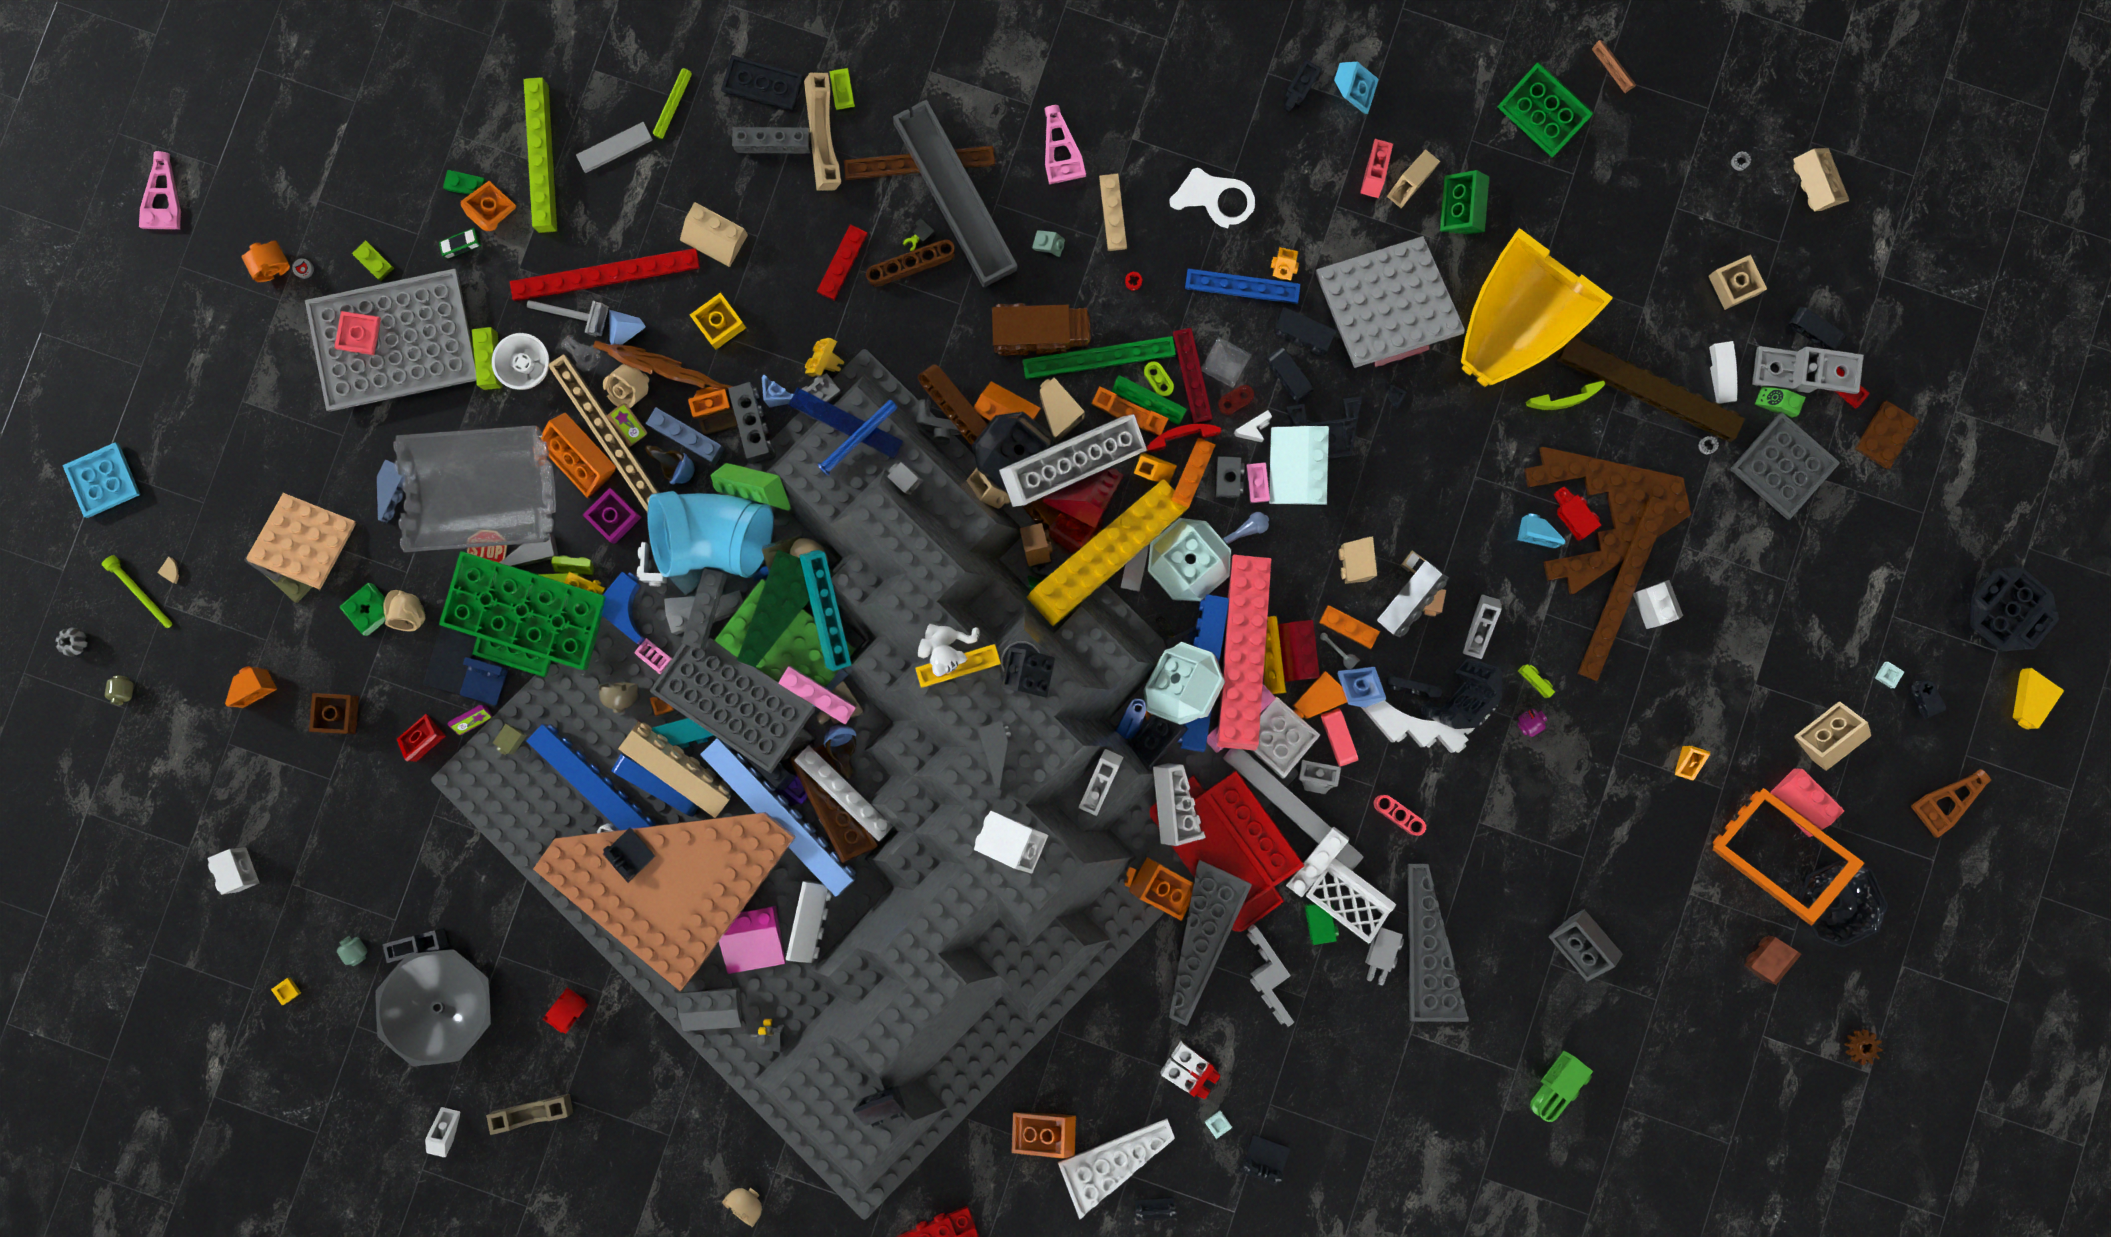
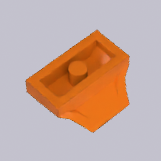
(708, 401)

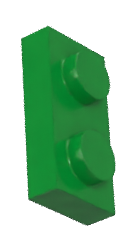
(462, 182)

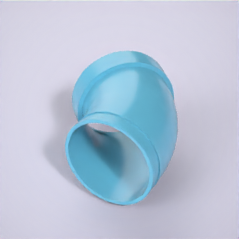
(708, 533)

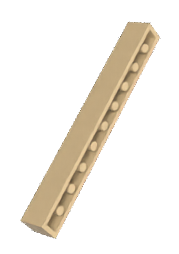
(603, 429)

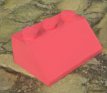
(1807, 799)

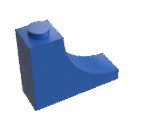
(619, 605)

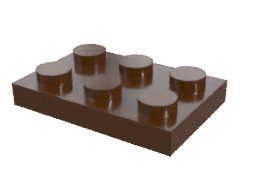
(1886, 434)

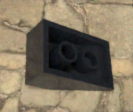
(880, 1106)

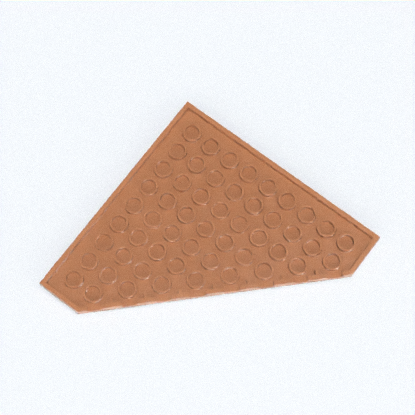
(682, 897)

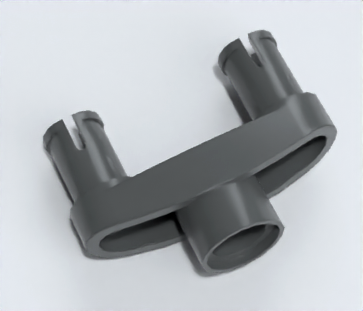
(939, 427)

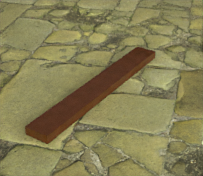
(905, 164)

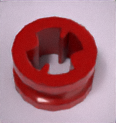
(1139, 281)

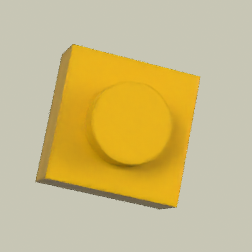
(286, 991)

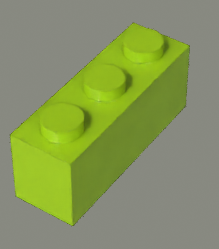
(484, 344)

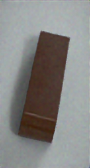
(916, 255)

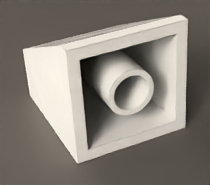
(1658, 605)
(1010, 842)

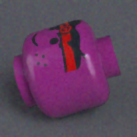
(1532, 722)

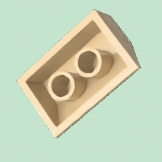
(1820, 179)
(712, 234)
(1833, 735)

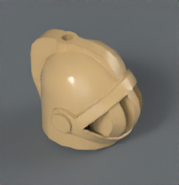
(403, 611)

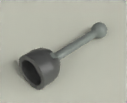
(1349, 660)

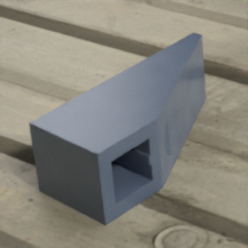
(388, 490)

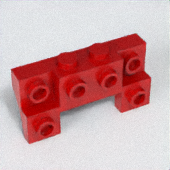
(955, 1224)

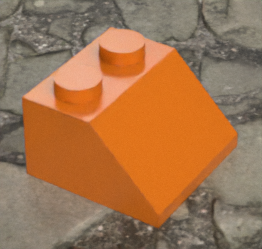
(249, 687)

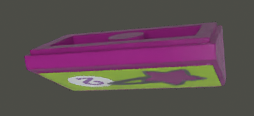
(470, 719)

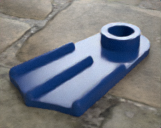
(1132, 719)

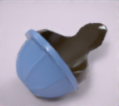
(674, 464)
(840, 745)

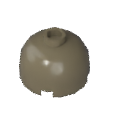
(618, 695)

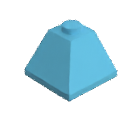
(1356, 84)
(1539, 532)

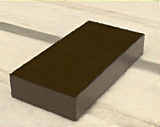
(718, 422)

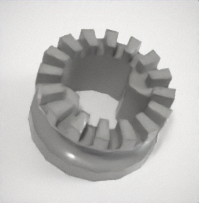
(1735, 164)
(1712, 441)

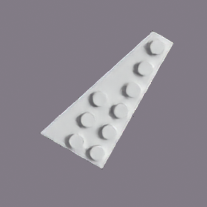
(1105, 1167)

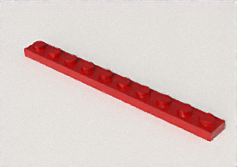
(604, 274)

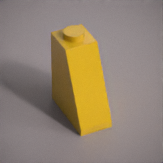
(2034, 698)

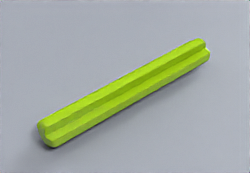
(672, 103)

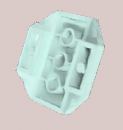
(1187, 580)
(1183, 684)

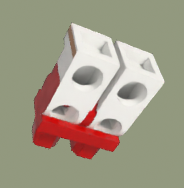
(1194, 1076)

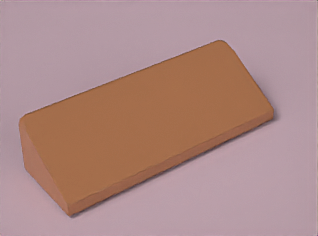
(1613, 66)

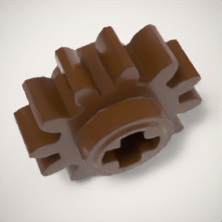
(1860, 1054)

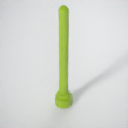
(113, 565)

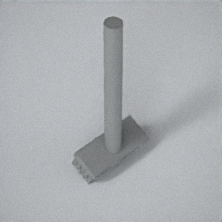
(595, 319)

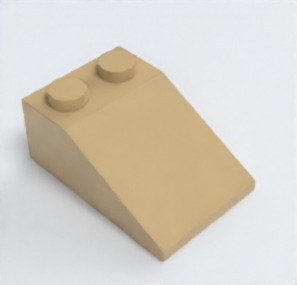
(1358, 560)

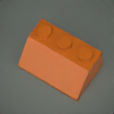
(998, 401)

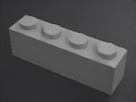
(679, 609)

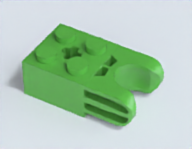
(1560, 1086)

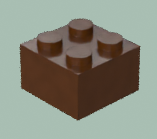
(333, 713)

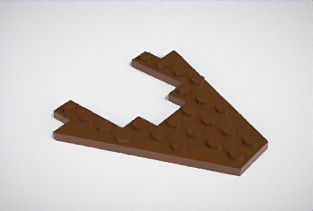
(1627, 493)

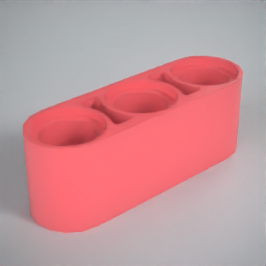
(1339, 737)
(1406, 822)

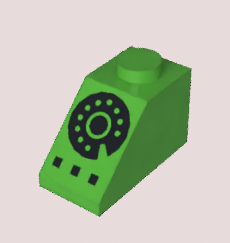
(1780, 401)

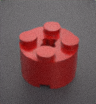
(564, 1009)

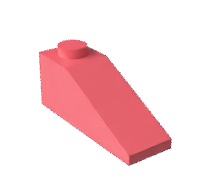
(1376, 168)

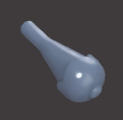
(1255, 524)

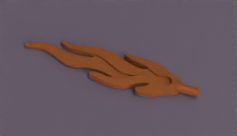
(663, 365)

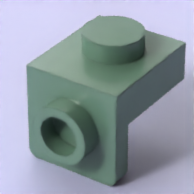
(1048, 242)

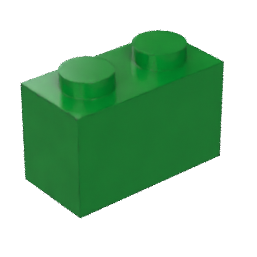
(1320, 924)

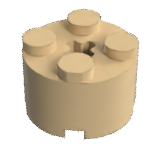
(626, 385)

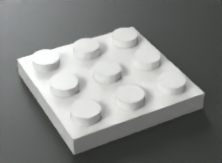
(1283, 738)

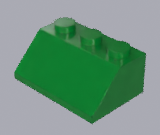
(1464, 203)

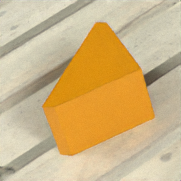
(1691, 762)

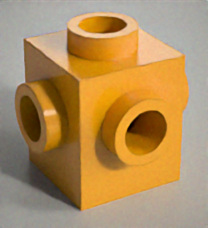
(1285, 264)

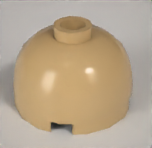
(744, 1205)

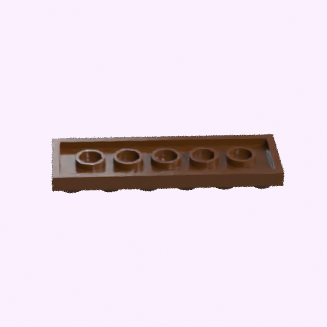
(844, 831)

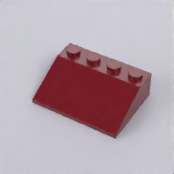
(1087, 497)

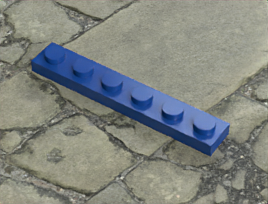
(1242, 286)

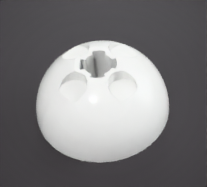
(512, 358)

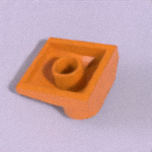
(487, 206)

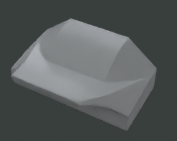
(1318, 776)

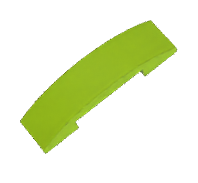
(1544, 403)

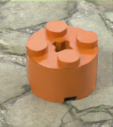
(265, 261)

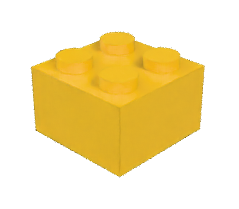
(718, 321)

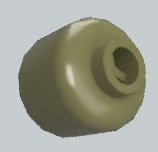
(119, 690)

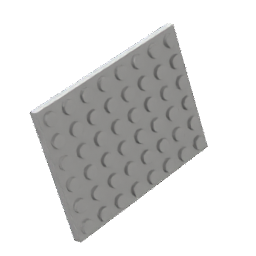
(419, 343)

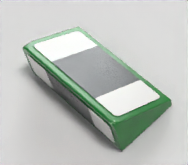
(459, 243)

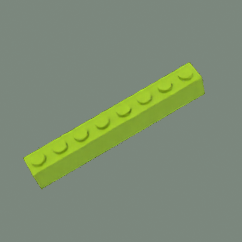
(540, 155)

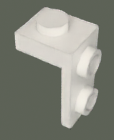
(653, 579)

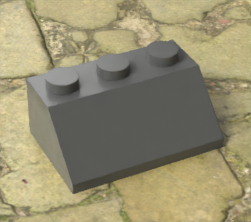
(1586, 945)
(709, 1009)

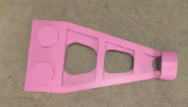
(1066, 169)
(160, 218)

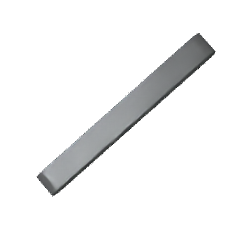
(1287, 802)

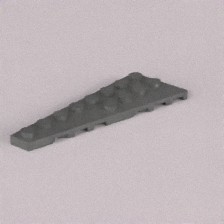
(1211, 915)
(1432, 974)

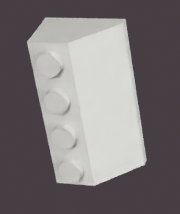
(808, 922)

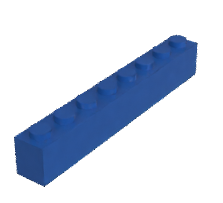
(1210, 638)
(587, 779)

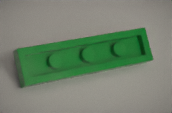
(1148, 399)

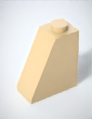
(1413, 178)

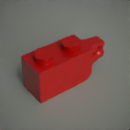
(1576, 514)

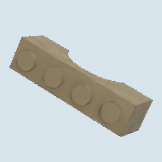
(529, 1113)

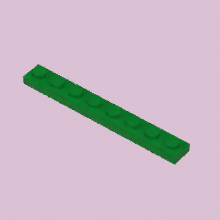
(1099, 357)

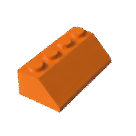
(577, 455)

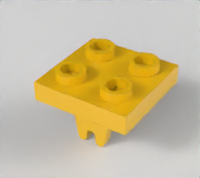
(823, 358)

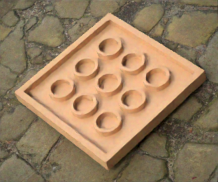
(301, 541)

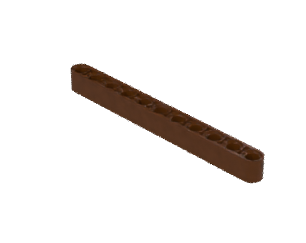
(971, 426)

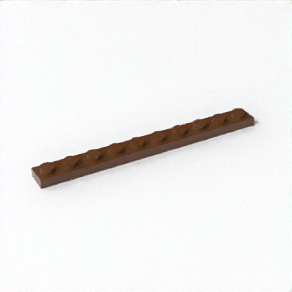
(1623, 588)

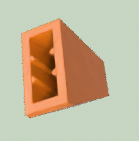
(1319, 697)

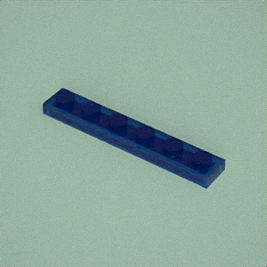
(843, 422)

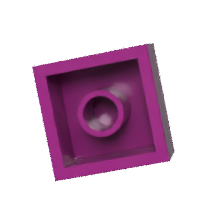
(612, 516)

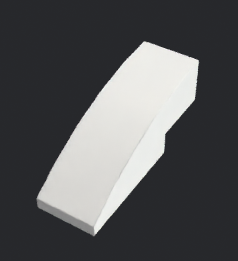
(1724, 372)

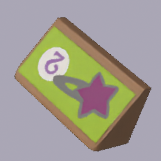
(626, 424)

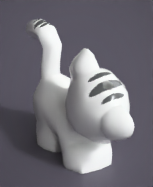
(937, 642)

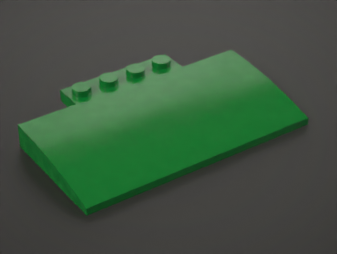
(522, 615)

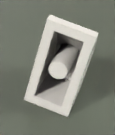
(442, 1132)

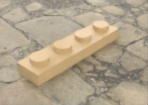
(1113, 212)

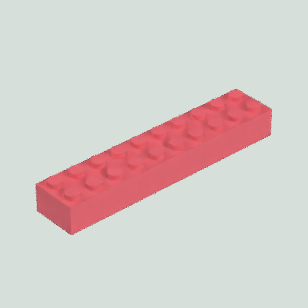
(1244, 653)

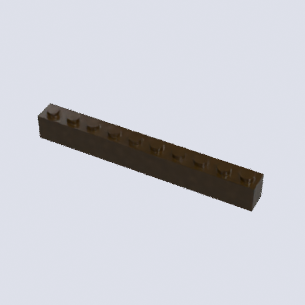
(1651, 389)

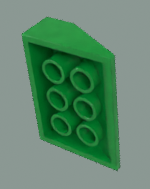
(1545, 109)

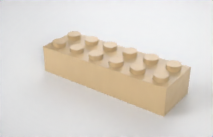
(676, 769)

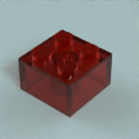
(1072, 532)

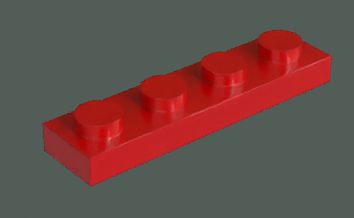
(842, 262)

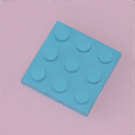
(101, 480)

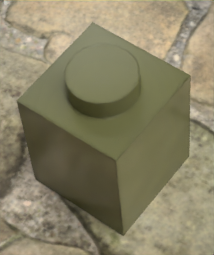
(509, 739)

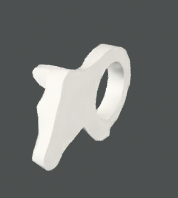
(1205, 190)

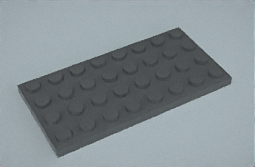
(733, 702)

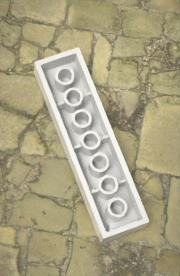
(1072, 460)

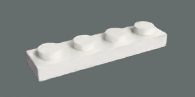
(1317, 861)

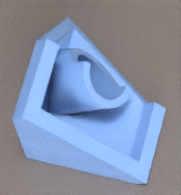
(623, 327)
(774, 394)

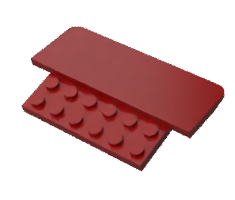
(1239, 841)

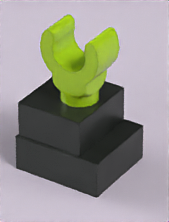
(922, 233)

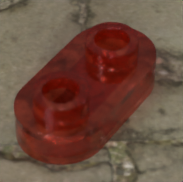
(1235, 399)

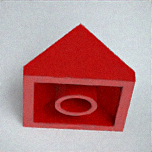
(419, 738)

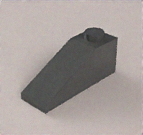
(995, 745)

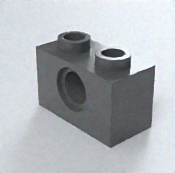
(1224, 488)

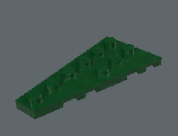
(777, 607)

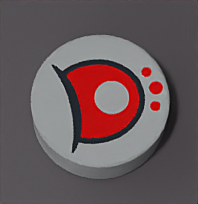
(303, 268)

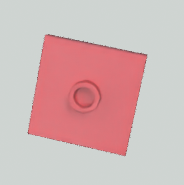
(357, 333)

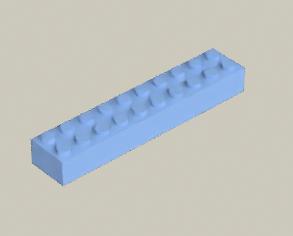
(762, 798)

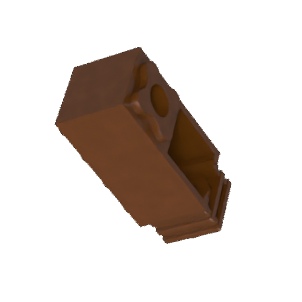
(1038, 329)

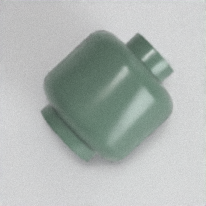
(352, 951)

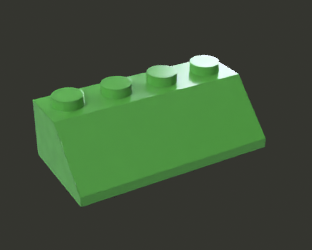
(750, 485)

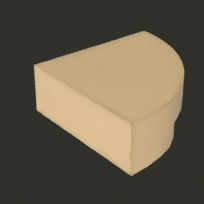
(170, 570)

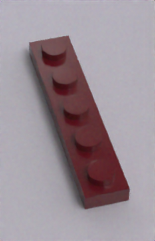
(1192, 375)

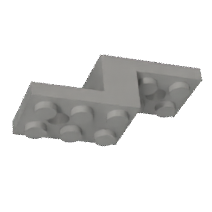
(1808, 369)
(1269, 975)

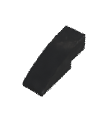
(415, 944)

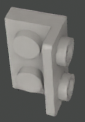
(823, 388)

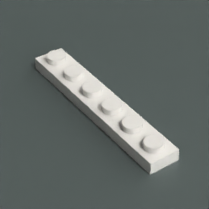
(843, 793)

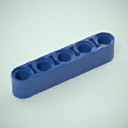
(644, 779)

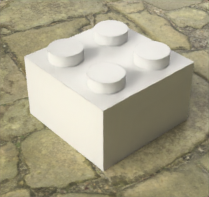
(233, 870)

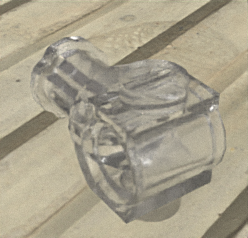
(580, 353)

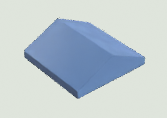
(1362, 686)

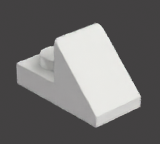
(1250, 430)

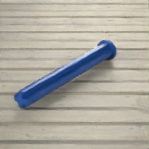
(857, 437)

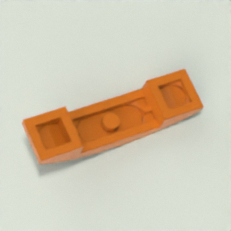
(1118, 407)

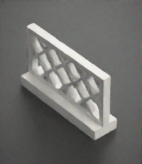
(1355, 885)

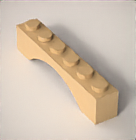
(818, 100)

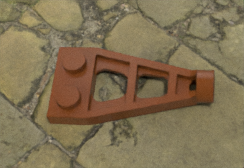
(1933, 816)

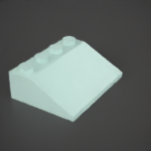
(1299, 465)

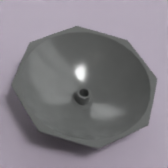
(433, 1007)

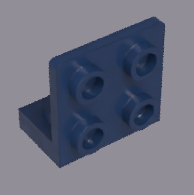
(483, 681)

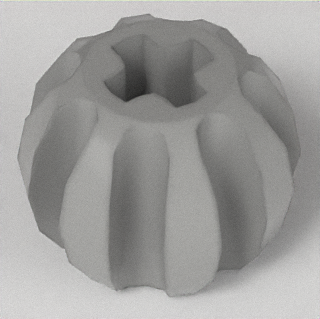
(71, 641)

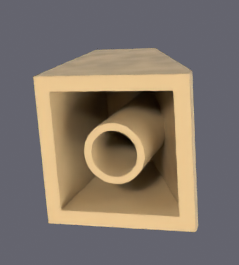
(1060, 409)

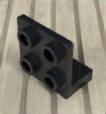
(1028, 672)

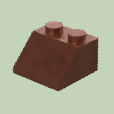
(1771, 959)

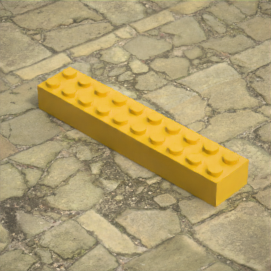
(1106, 553)

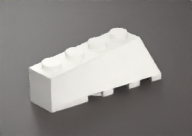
(1175, 806)

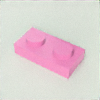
(1257, 482)

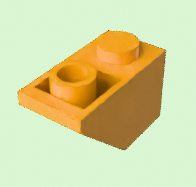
(1154, 468)

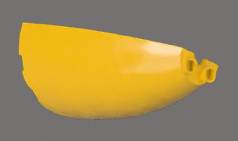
(1526, 311)

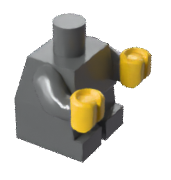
(768, 1037)

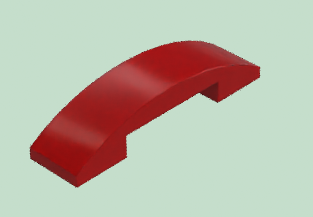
(1205, 431)

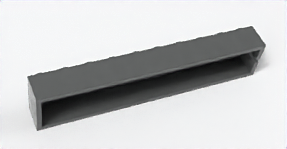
(955, 194)

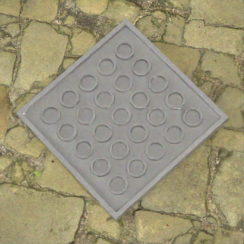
(1389, 302)

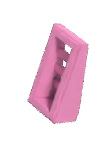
(660, 667)

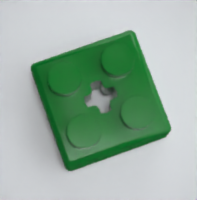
(356, 605)

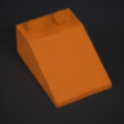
(1162, 888)
(1044, 1134)

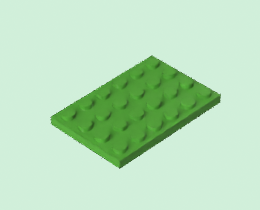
(796, 647)

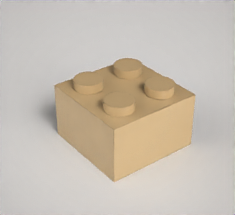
(1737, 282)

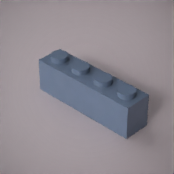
(685, 436)

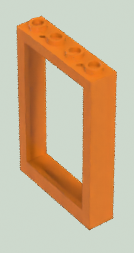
(1830, 893)

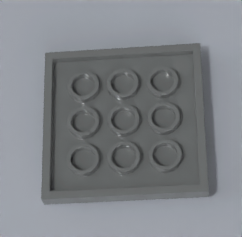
(1784, 466)

